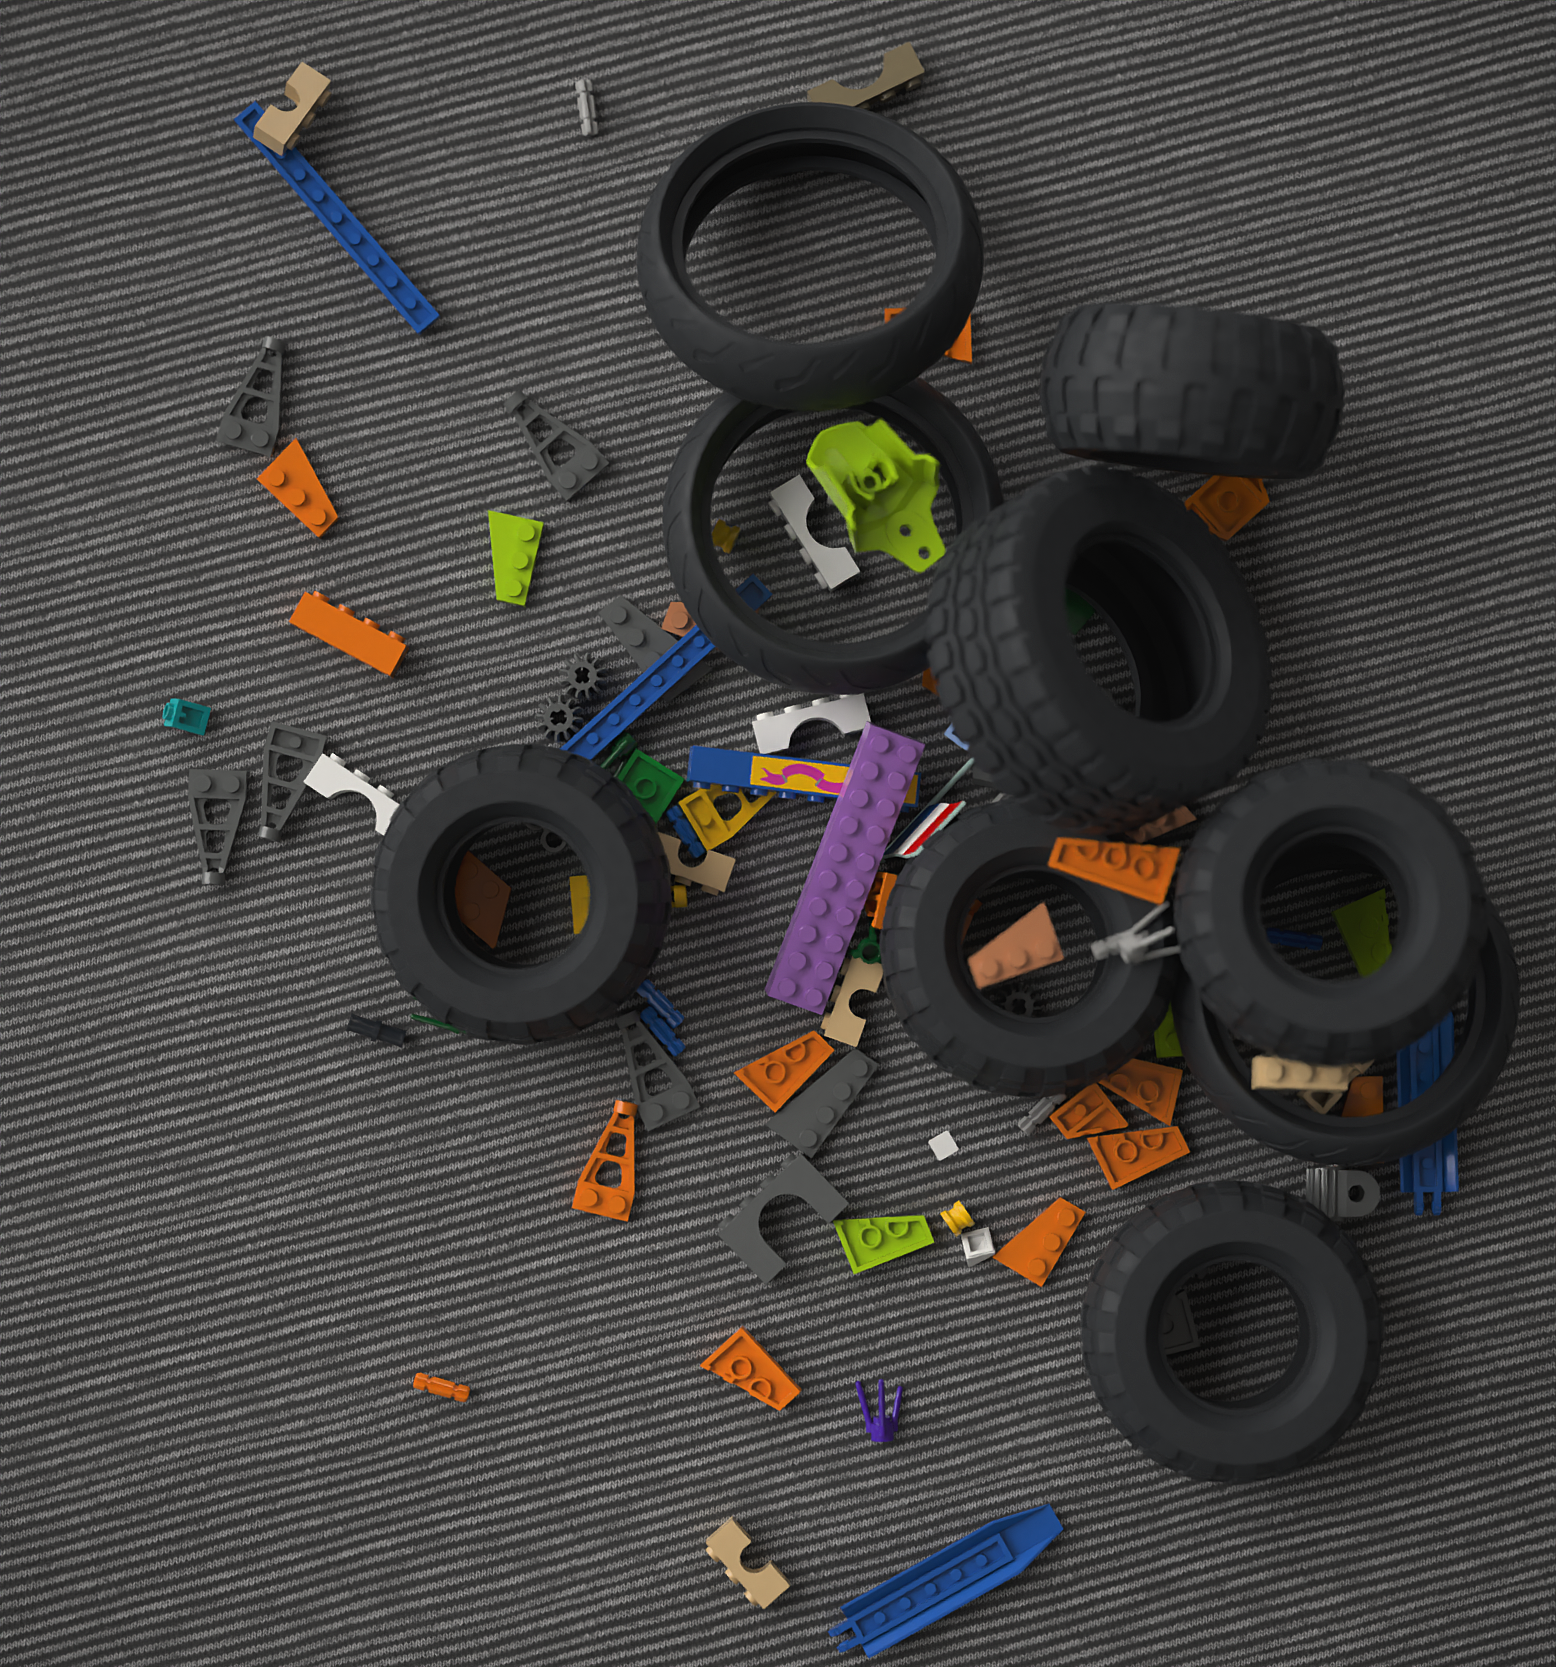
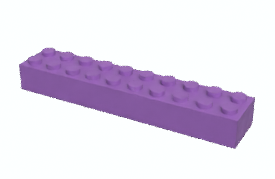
(844, 867)

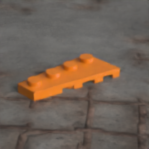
(1124, 867)

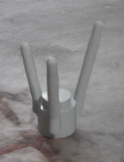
(1133, 946)

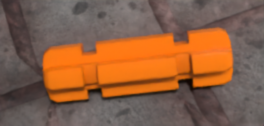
(441, 1387)

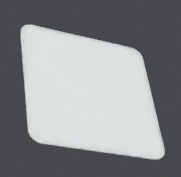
(943, 1145)

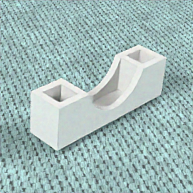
(833, 564)
(775, 732)
(332, 779)

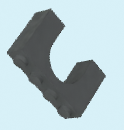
(743, 1230)

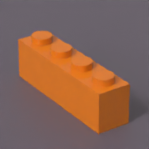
(349, 634)

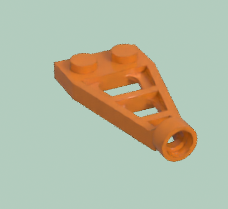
(604, 1199)

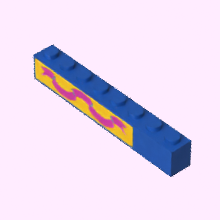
(775, 774)

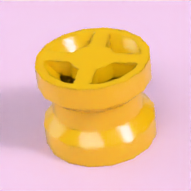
(725, 536)
(957, 1218)

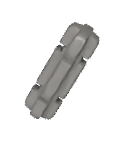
(587, 108)
(1101, 949)
(1040, 1112)

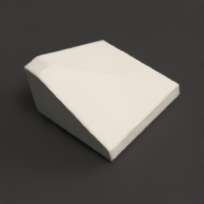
(977, 1246)

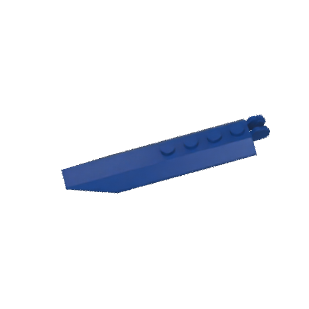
(1435, 1166)
(946, 1580)

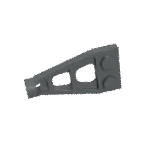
(248, 434)
(579, 469)
(293, 743)
(218, 785)
(668, 1104)

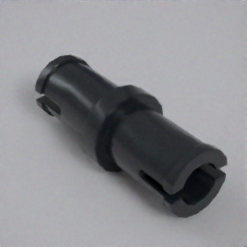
(376, 1030)

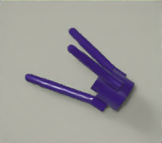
(882, 1427)

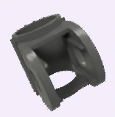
(1329, 1187)

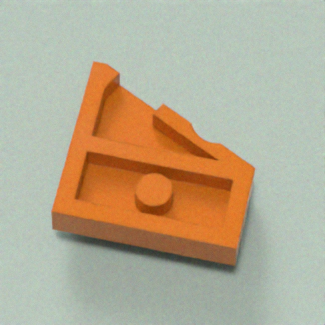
(878, 896)
(1087, 1114)

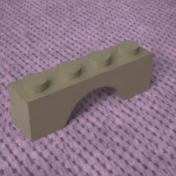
(899, 71)

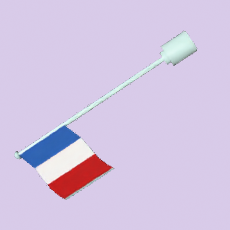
(926, 823)

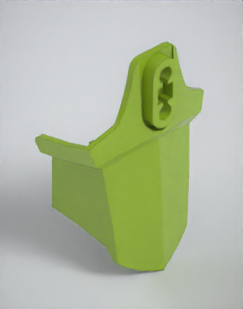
(880, 490)

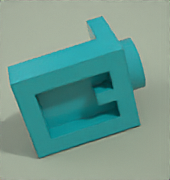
(186, 716)

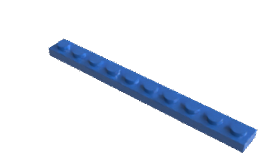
(344, 228)
(654, 682)

